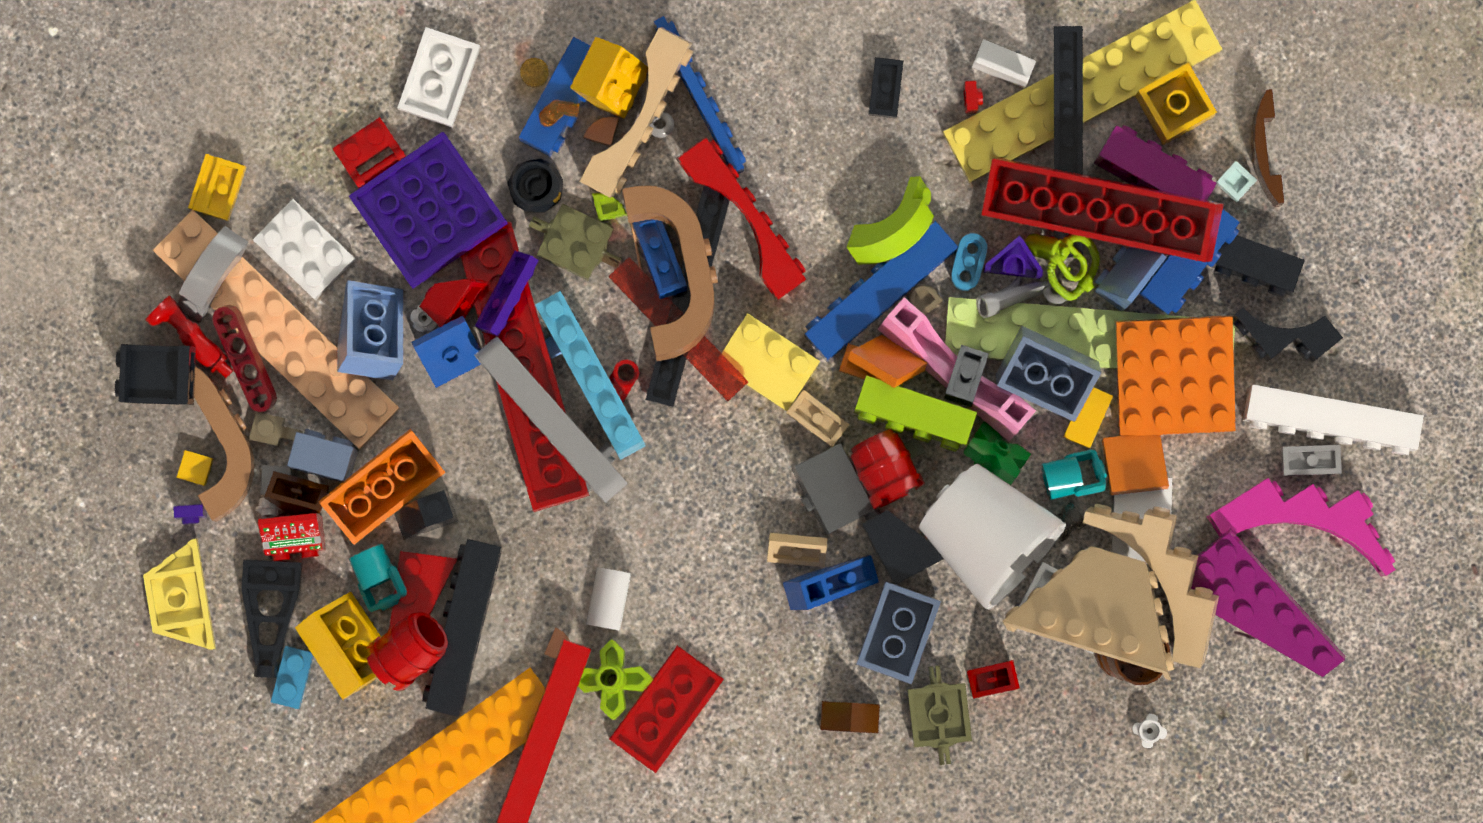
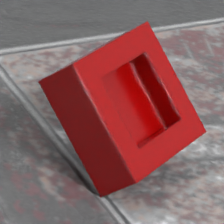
(972, 97)

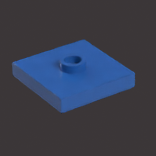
(448, 351)

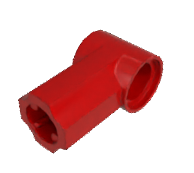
(623, 387)

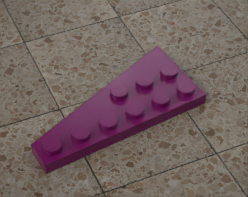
(1261, 605)

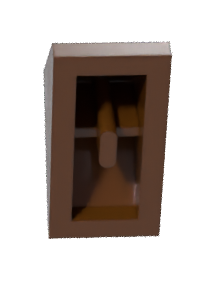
(295, 494)
(850, 717)

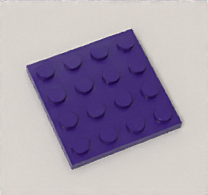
(428, 209)

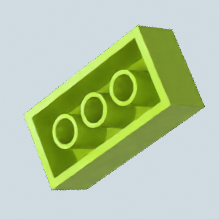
(915, 413)

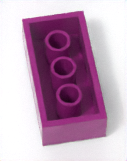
(1148, 167)

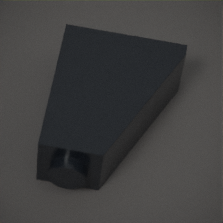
(426, 514)
(898, 546)

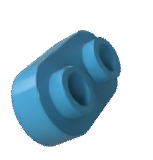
(969, 262)

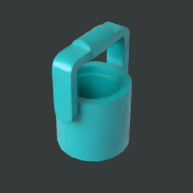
(1065, 478)
(373, 569)

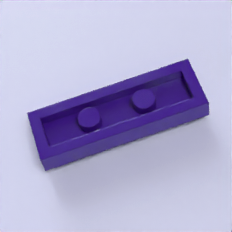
(506, 293)

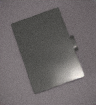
(832, 489)

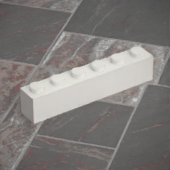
(1332, 418)

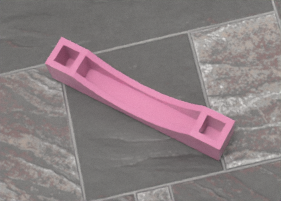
(913, 332)

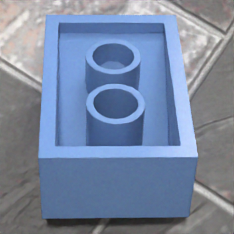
(1128, 276)
(371, 331)

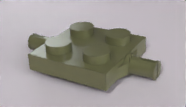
(575, 242)
(939, 715)

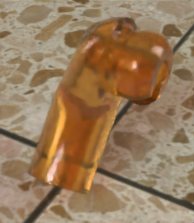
(556, 109)

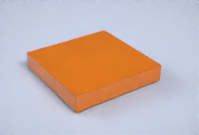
(887, 361)
(1135, 464)

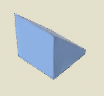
(552, 347)

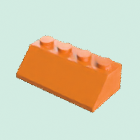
(382, 486)

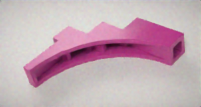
(1308, 507)

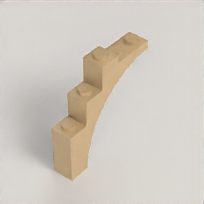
(1151, 538)

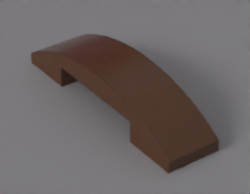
(1270, 184)

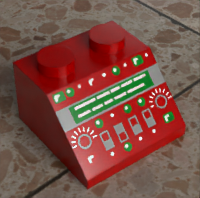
(292, 536)

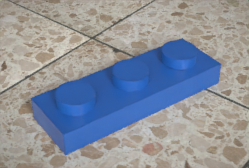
(659, 257)

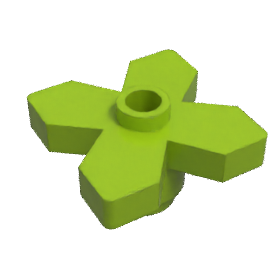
(612, 663)

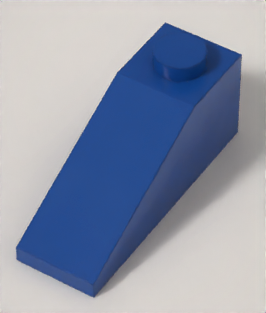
(830, 583)

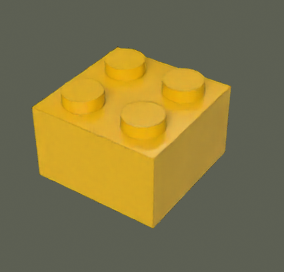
(610, 77)
(1175, 103)

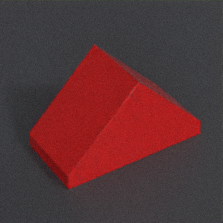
(993, 679)

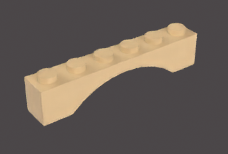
(664, 59)

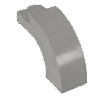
(210, 272)

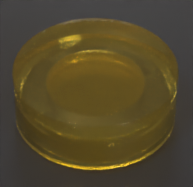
(534, 72)

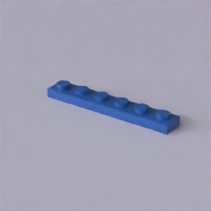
(707, 107)

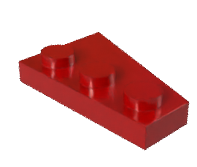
(424, 581)

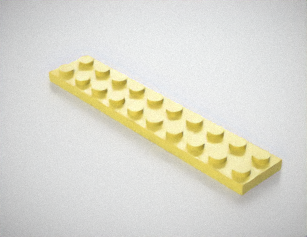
(1108, 80)

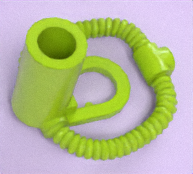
(1056, 251)

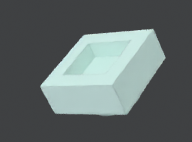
(1236, 181)

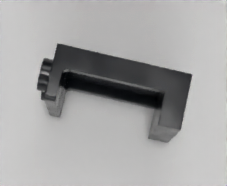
(156, 374)

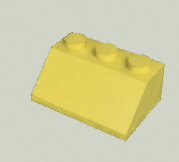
(769, 362)

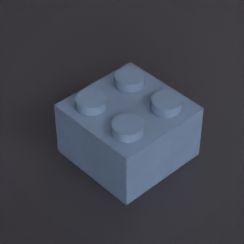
(322, 457)

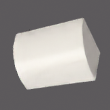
(608, 599)

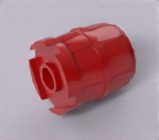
(885, 468)
(407, 650)

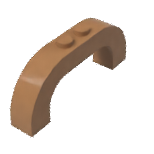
(663, 205)
(239, 473)

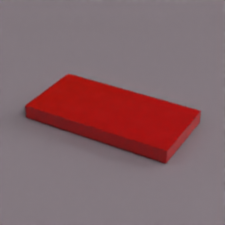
(666, 709)

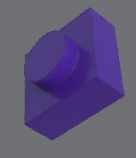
(190, 513)

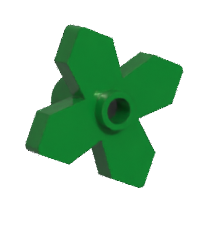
(995, 454)

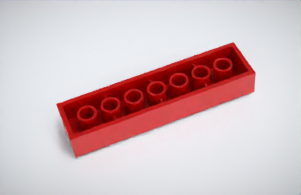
(1102, 209)

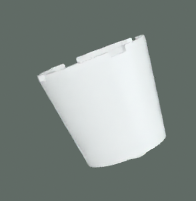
(989, 533)

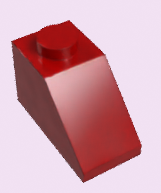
(451, 299)

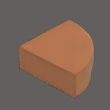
(602, 131)
(555, 643)

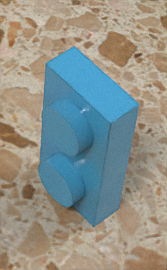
(292, 677)

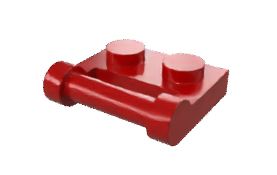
(365, 146)

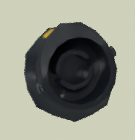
(535, 186)

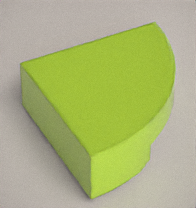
(607, 207)

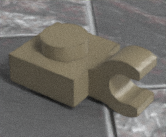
(271, 429)

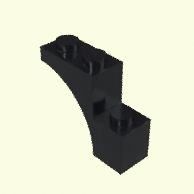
(1268, 340)

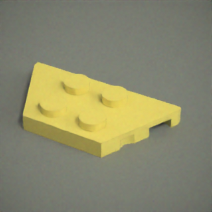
(179, 598)

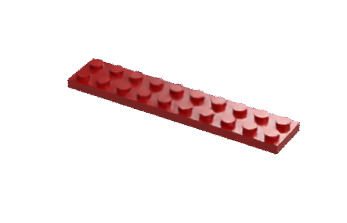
(545, 471)

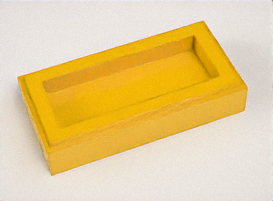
(1089, 419)

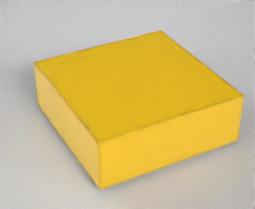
(195, 468)

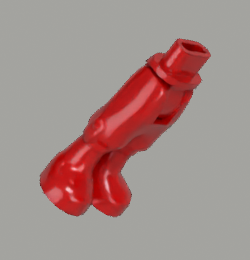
(190, 335)

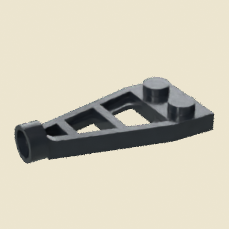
(269, 576)

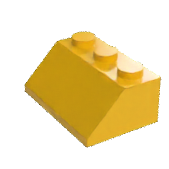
(338, 642)

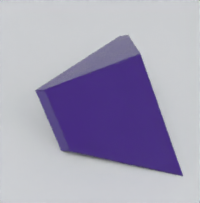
(1015, 261)

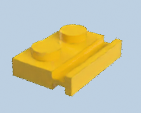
(217, 187)

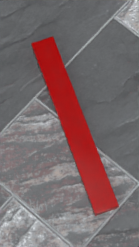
(544, 733)

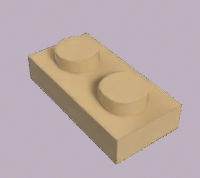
(817, 418)
(797, 550)

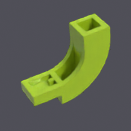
(896, 233)

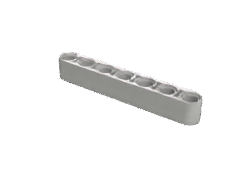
(550, 419)

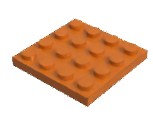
(1175, 375)

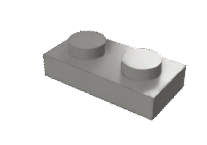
(1311, 460)

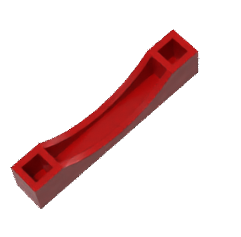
(776, 266)

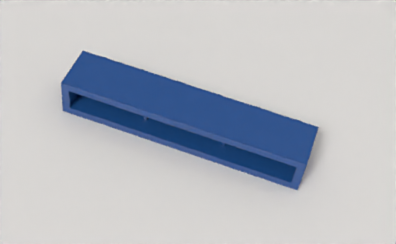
(878, 293)

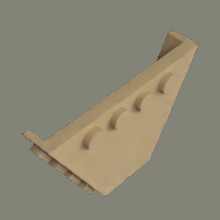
(1100, 606)

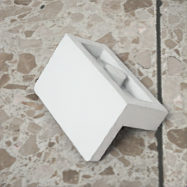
(1004, 64)

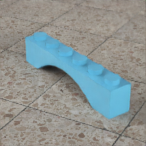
(590, 375)

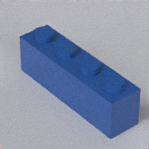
(558, 88)
(1179, 274)

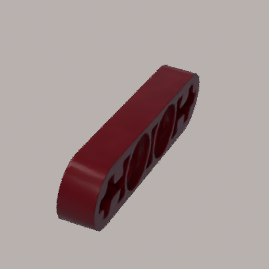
(249, 356)

